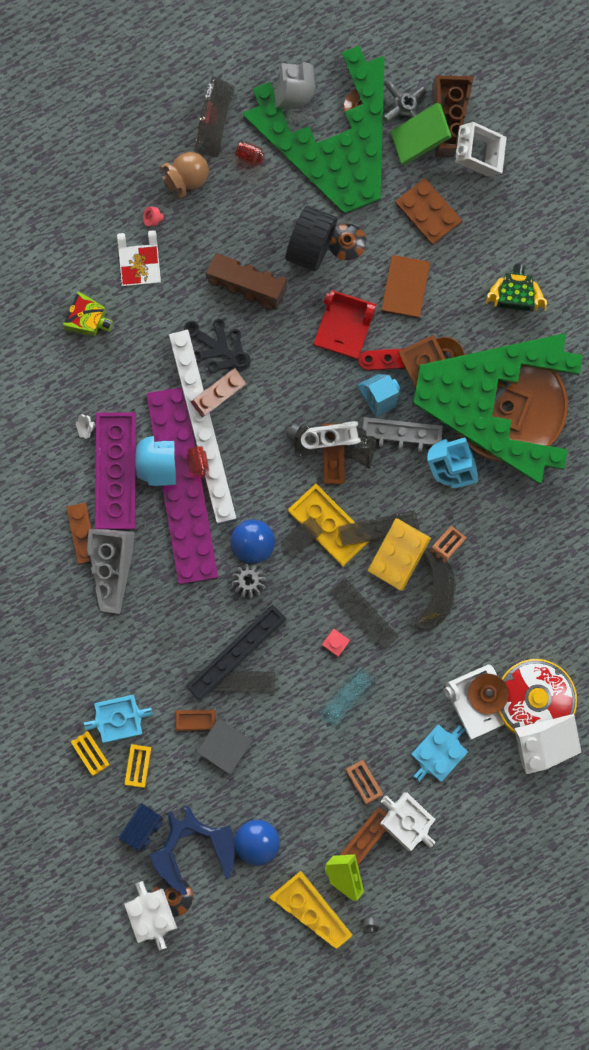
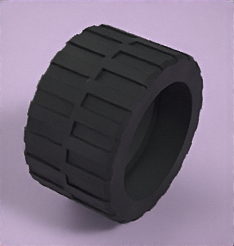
(311, 238)

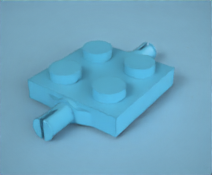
(118, 719)
(439, 753)

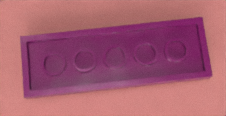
(115, 471)

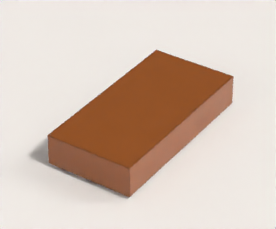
(194, 720)

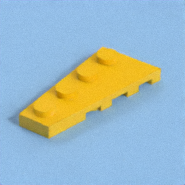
(308, 906)

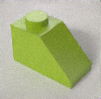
(345, 875)

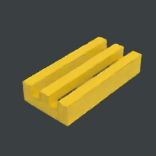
(81, 739)
(130, 762)

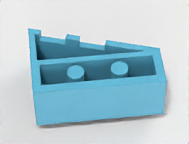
(380, 393)

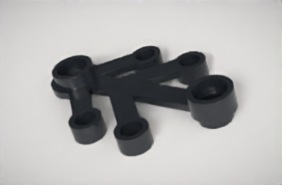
(220, 347)

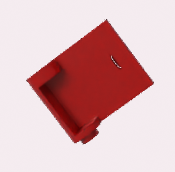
(344, 322)

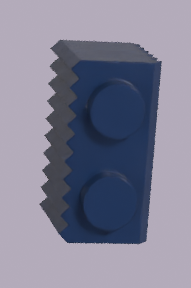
(141, 827)

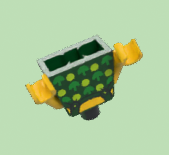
(517, 291)

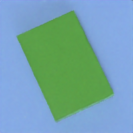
(421, 134)

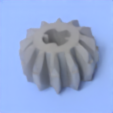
(256, 579)

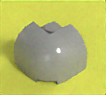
(295, 86)

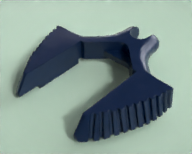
(221, 838)

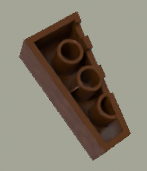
(453, 96)
(247, 281)

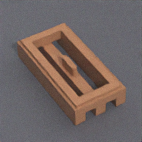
(441, 552)
(372, 797)

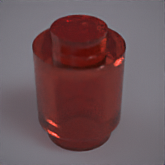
(250, 153)
(197, 461)

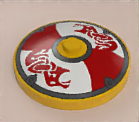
(537, 694)

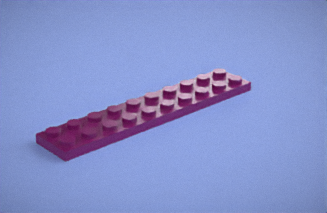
(186, 499)

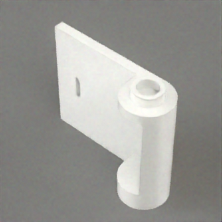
(471, 718)

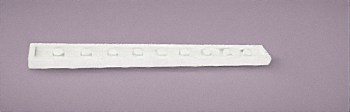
(202, 426)

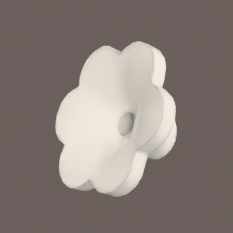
(84, 426)

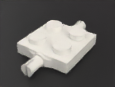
(407, 821)
(150, 916)

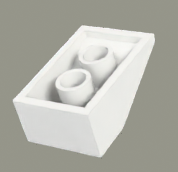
(547, 743)

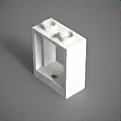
(495, 144)

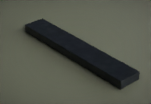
(235, 653)

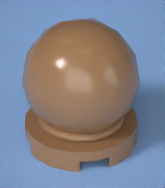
(187, 172)

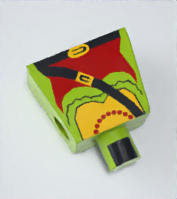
(86, 316)

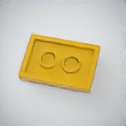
(399, 554)

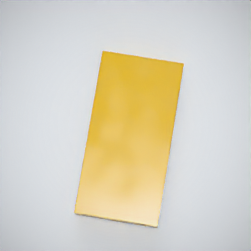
(329, 517)

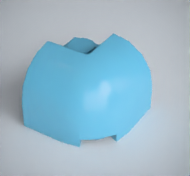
(156, 462)
(453, 463)

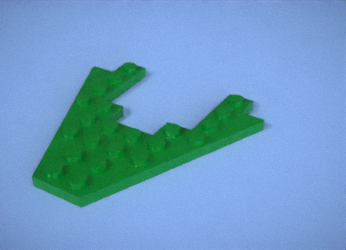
(344, 165)
(464, 391)

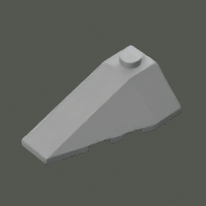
(110, 560)

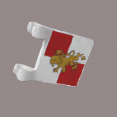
(139, 263)

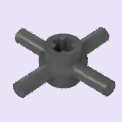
(404, 103)

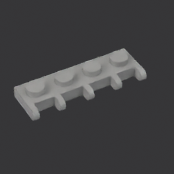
(402, 432)

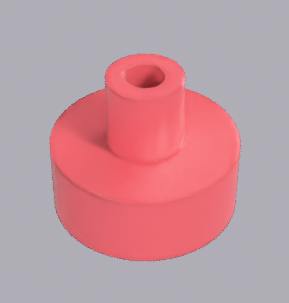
(152, 216)

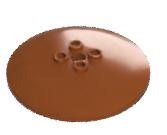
(537, 411)

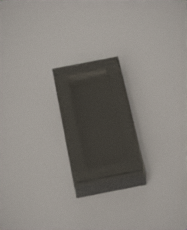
(302, 536)

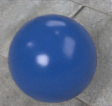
(252, 541)
(257, 842)

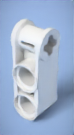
(345, 435)

